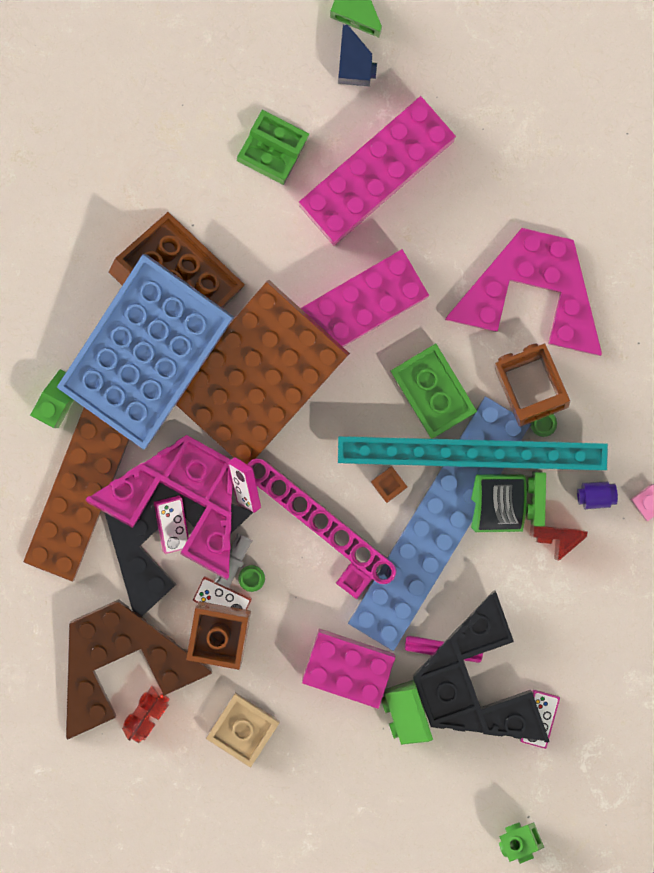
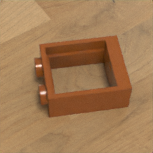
(540, 409)

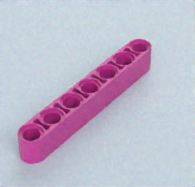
(334, 524)

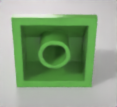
(407, 714)

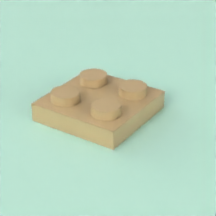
(243, 730)

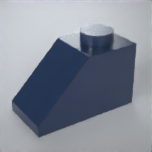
(355, 60)

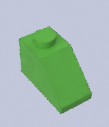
(357, 14)
(52, 403)

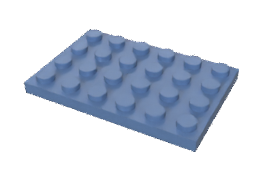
(145, 351)

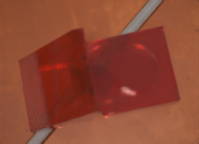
(565, 538)

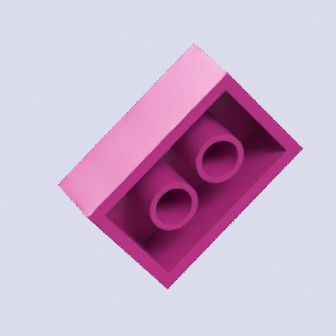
(348, 668)

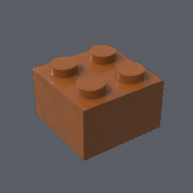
(218, 635)

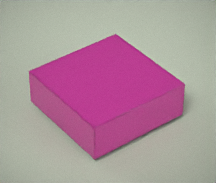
(353, 580)

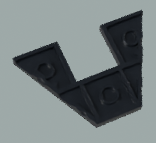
(142, 576)
(448, 690)

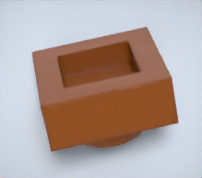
(389, 484)

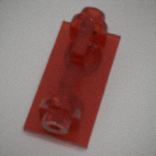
(137, 725)

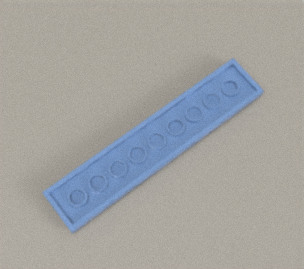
(431, 535)

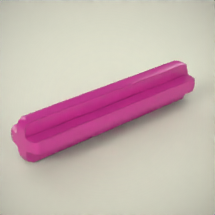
(429, 646)

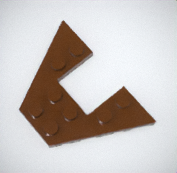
(106, 637)

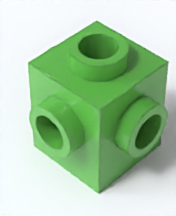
(529, 842)

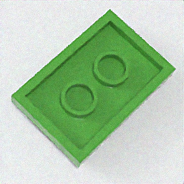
(433, 391)

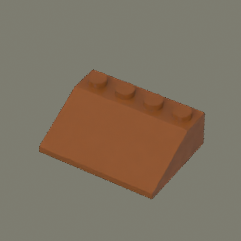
(184, 256)

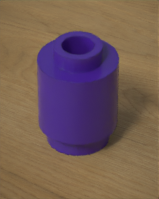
(597, 495)

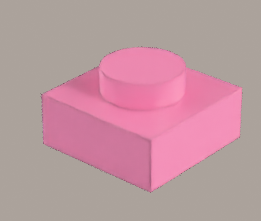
(645, 502)

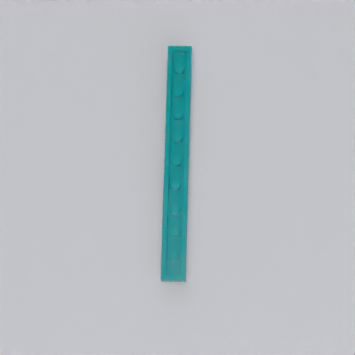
(472, 453)

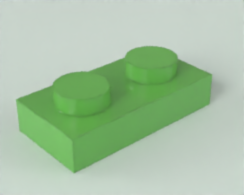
(536, 510)

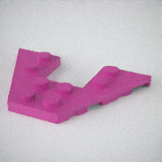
(539, 262)
(196, 474)

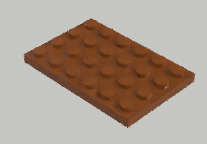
(260, 374)

